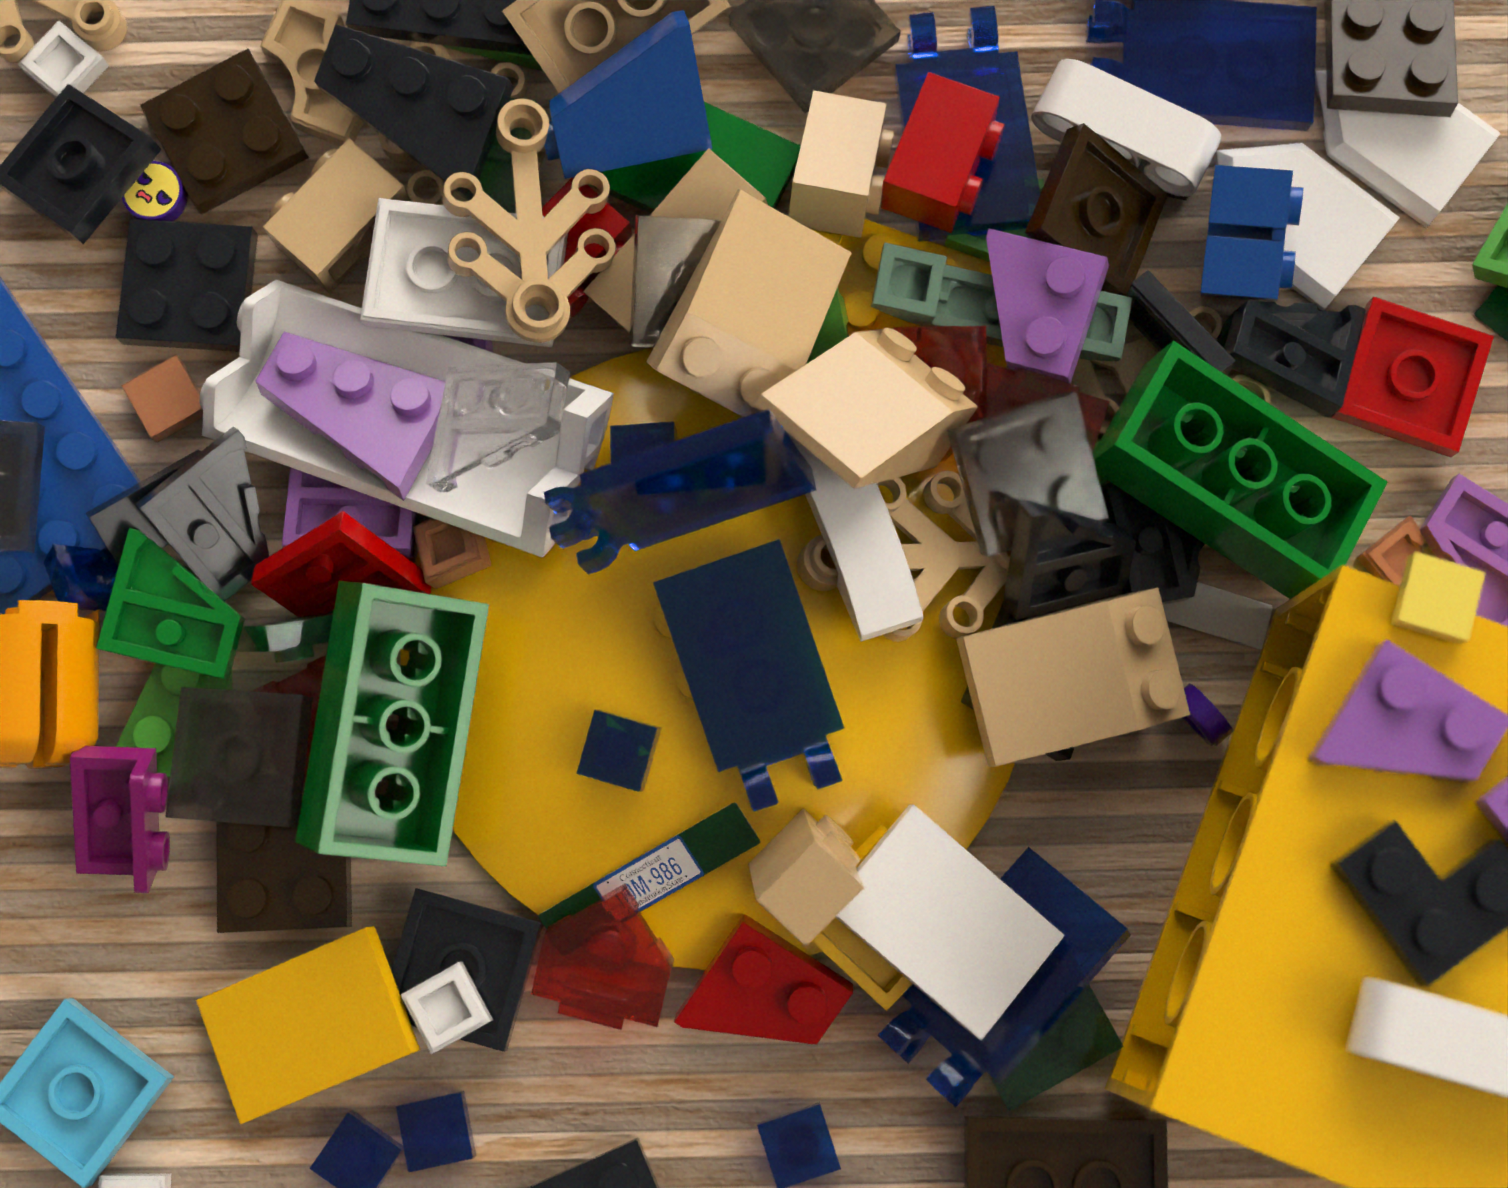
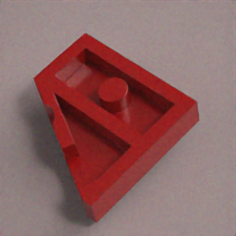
(308, 570)
(764, 990)

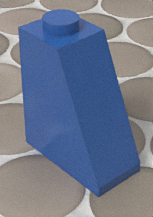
(633, 105)

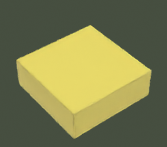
(1438, 598)

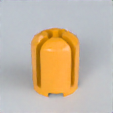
(47, 683)

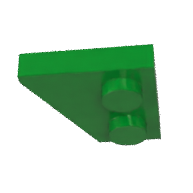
(168, 614)

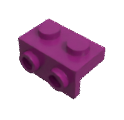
(118, 813)

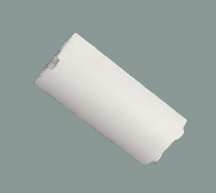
(493, 503)

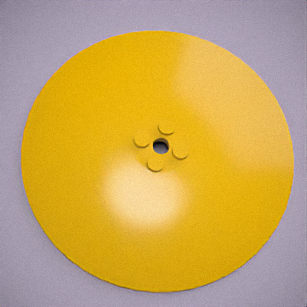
(601, 641)

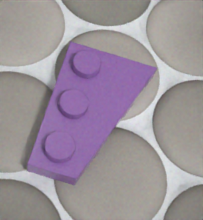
(365, 407)

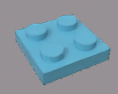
(79, 1092)

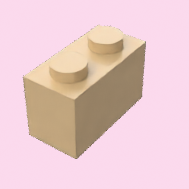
(838, 162)
(333, 215)
(806, 875)

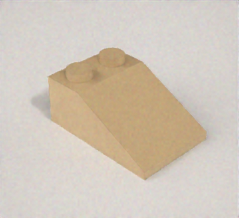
(580, 34)
(750, 306)
(871, 408)
(1073, 677)

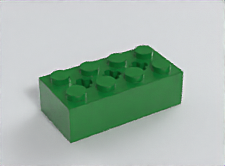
(1236, 472)
(426, 749)

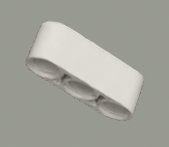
(1150, 132)
(1431, 1036)

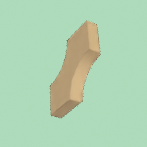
(298, 42)

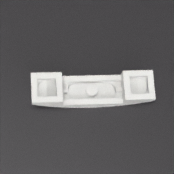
(865, 552)

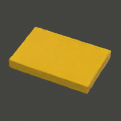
(307, 1024)

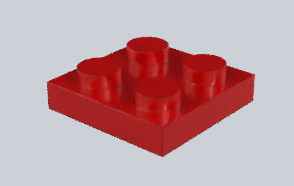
(1414, 377)

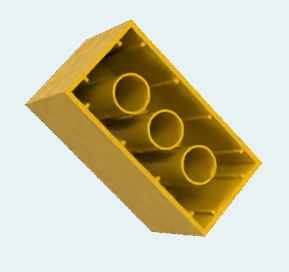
(1269, 946)

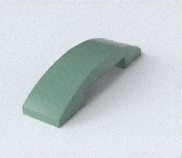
(930, 293)

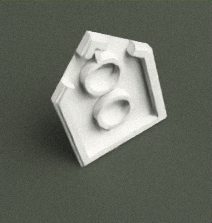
(1406, 157)
(1337, 218)

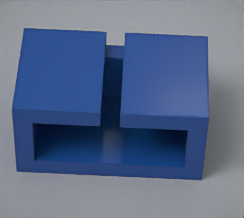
(1248, 233)

